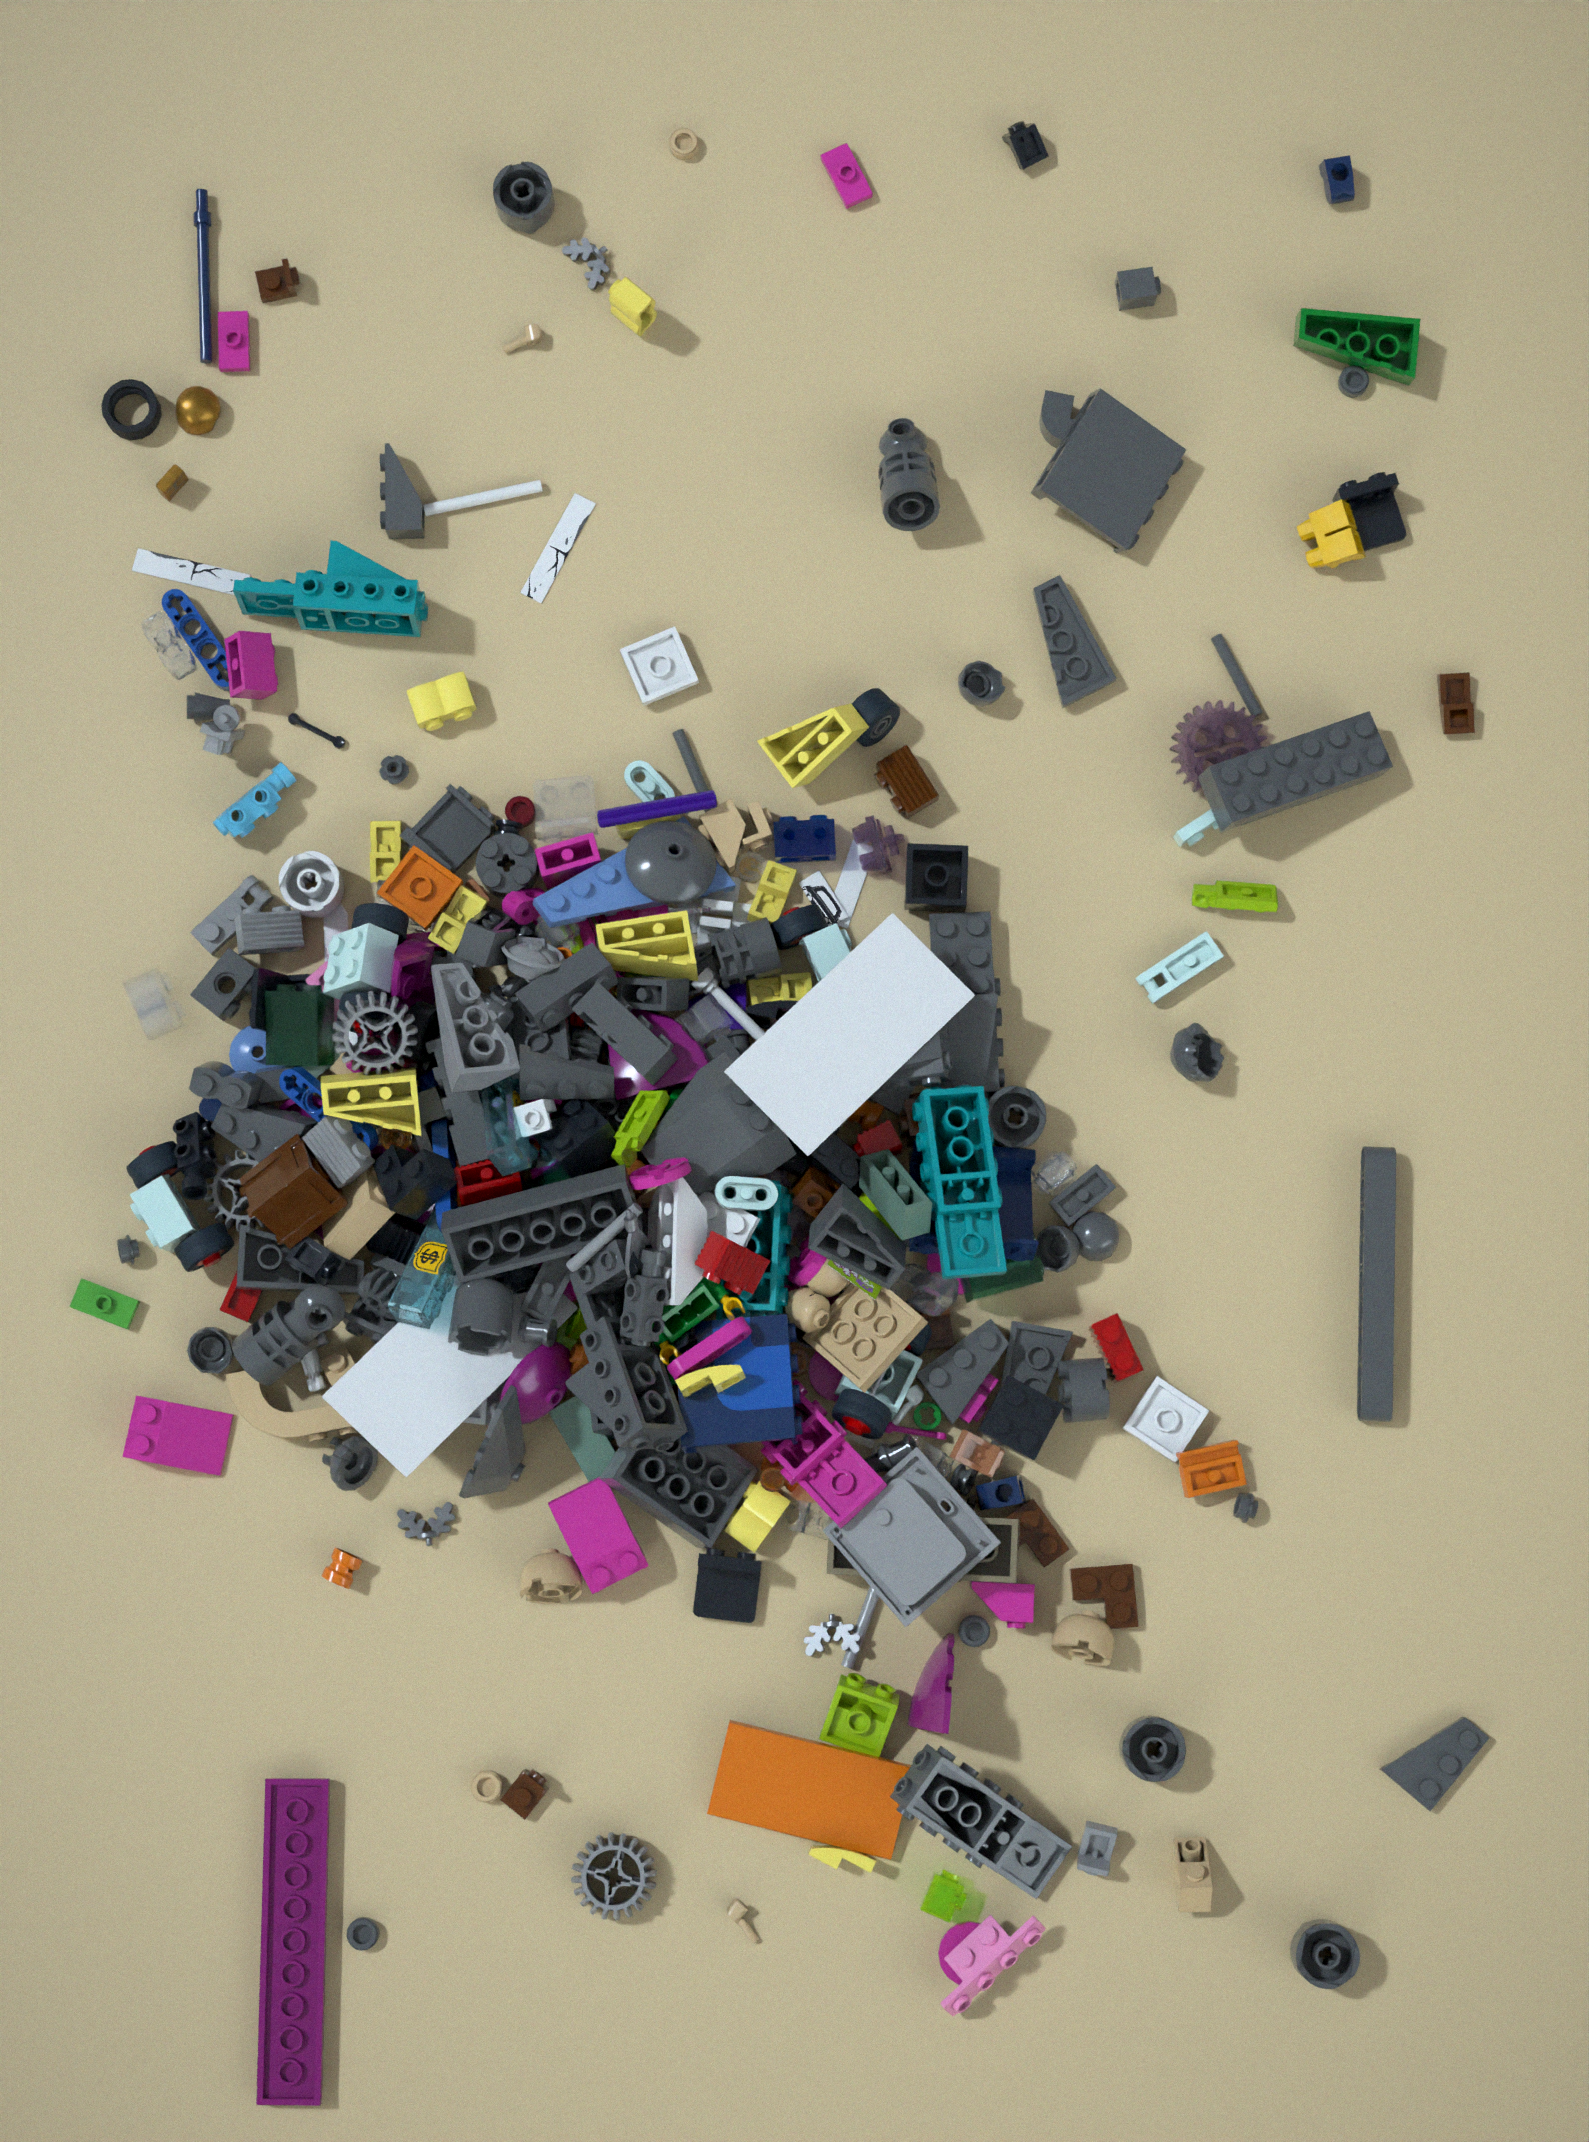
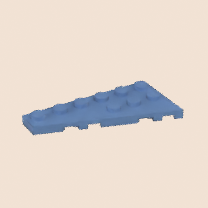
(605, 891)

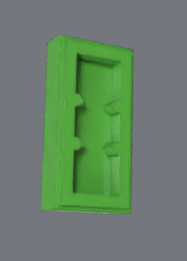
(104, 1304)

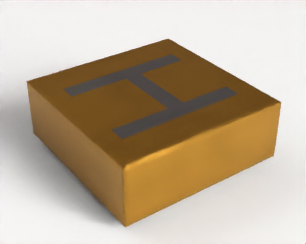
(171, 482)

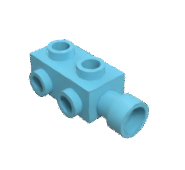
(250, 809)

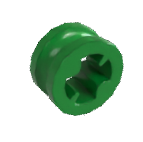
(917, 1417)

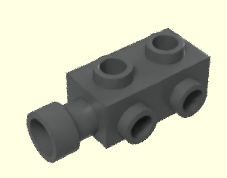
(640, 1302)

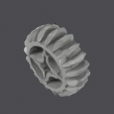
(364, 1043)
(220, 1180)
(628, 1878)

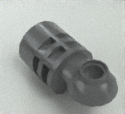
(907, 478)
(739, 954)
(287, 1333)

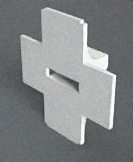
(721, 904)

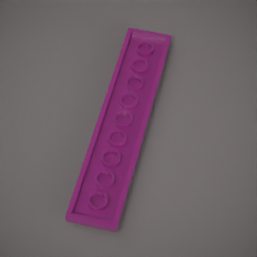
(293, 1941)

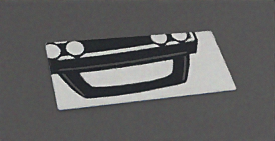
(821, 894)

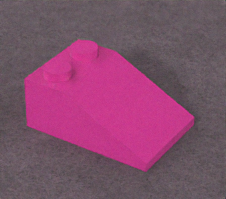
(178, 1435)
(598, 1534)

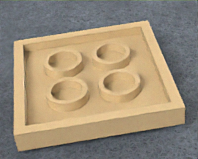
(866, 1334)

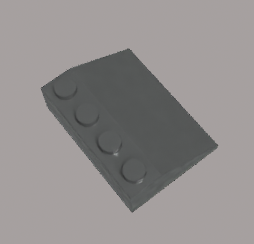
(683, 1490)

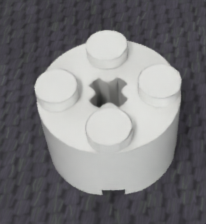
(309, 868)

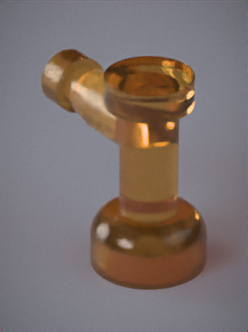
(772, 1479)

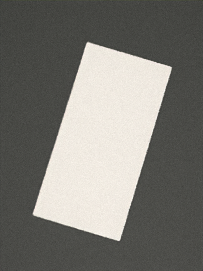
(849, 1034)
(421, 1387)

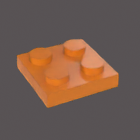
(420, 887)

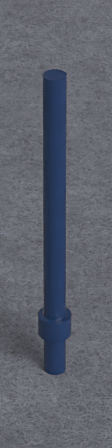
(202, 221)

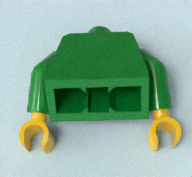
(695, 1307)

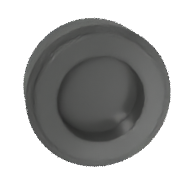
(1353, 381)
(974, 1631)
(363, 1933)

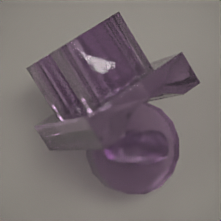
(872, 832)

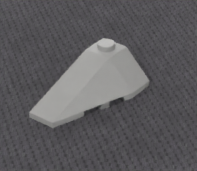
(471, 1038)

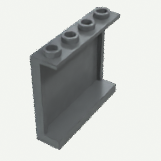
(1110, 469)

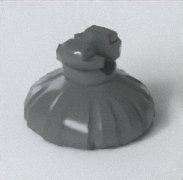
(351, 1462)

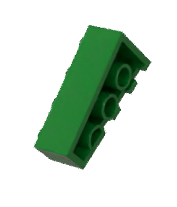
(1370, 341)

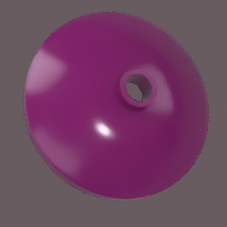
(540, 1381)

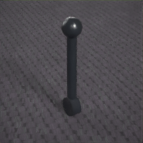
(337, 741)

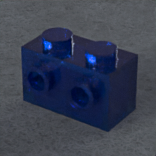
(804, 839)

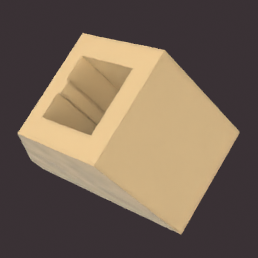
(725, 831)
(1192, 1874)

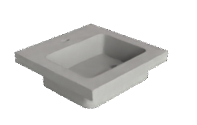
(909, 1542)

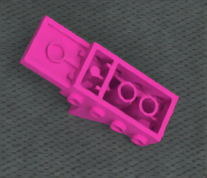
(825, 1464)

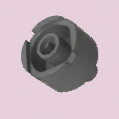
(528, 212)
(492, 858)
(1018, 1101)
(1083, 1390)
(1170, 1748)
(1335, 1969)

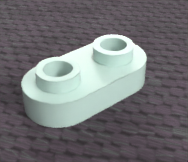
(651, 786)
(745, 1193)

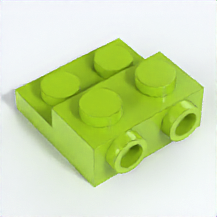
(860, 1715)

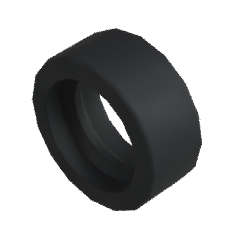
(125, 388)
(428, 1029)

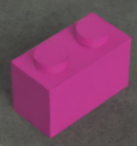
(251, 665)
(567, 858)

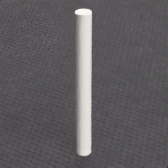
(482, 498)

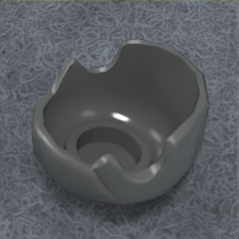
(980, 683)
(1096, 1235)
(1057, 1248)
(210, 1350)

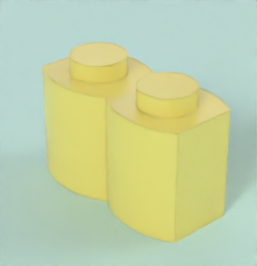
(632, 305)
(441, 701)
(756, 1515)

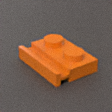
(1211, 1468)

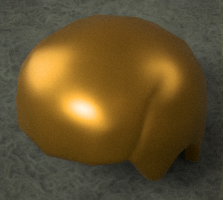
(197, 410)

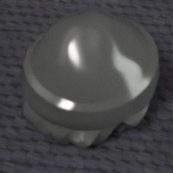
(1196, 1054)

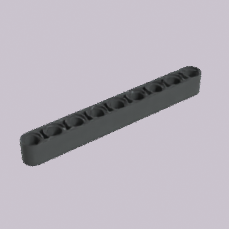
(1376, 1284)

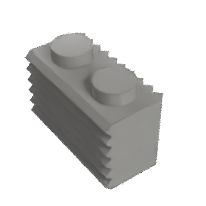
(269, 931)
(338, 1150)

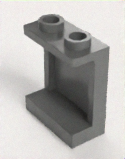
(451, 829)
(365, 1322)

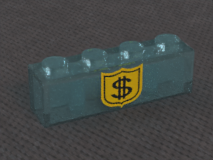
(503, 1136)
(425, 1280)

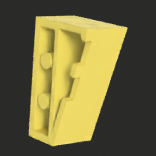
(812, 745)
(650, 945)
(374, 1098)

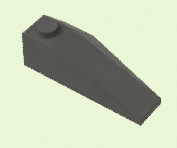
(500, 1453)

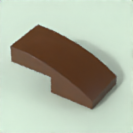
(1455, 703)

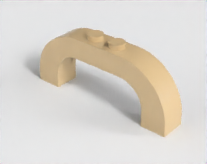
(258, 1411)

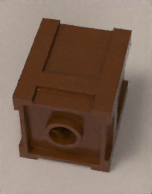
(291, 1192)

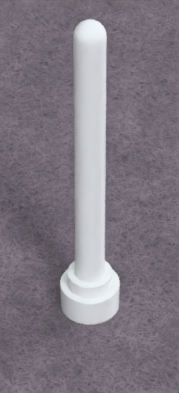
(708, 984)

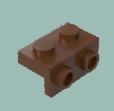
(907, 1126)

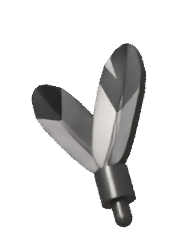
(635, 1241)

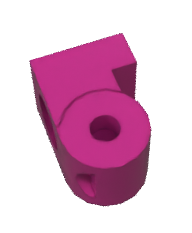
(520, 905)

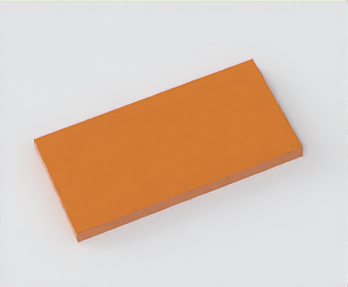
(808, 1789)

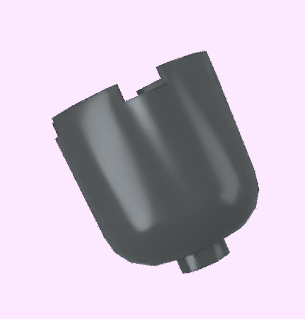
(482, 1316)

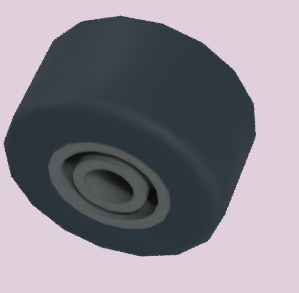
(878, 713)

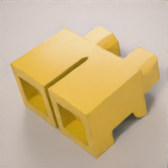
(1335, 536)

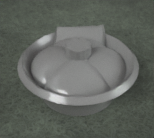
(531, 956)

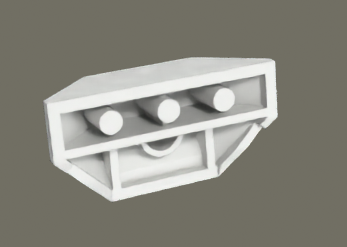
(680, 1228)

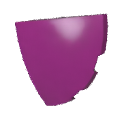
(411, 973)
(690, 1054)
(932, 1695)

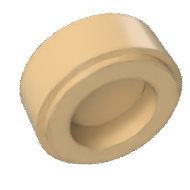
(683, 144)
(486, 1786)

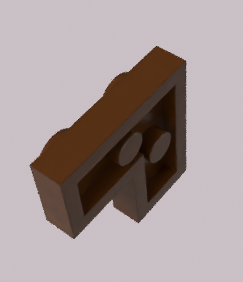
(1038, 1533)
(1112, 1584)

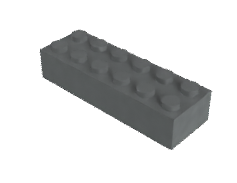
(1295, 771)
(535, 1223)

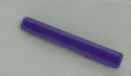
(656, 809)

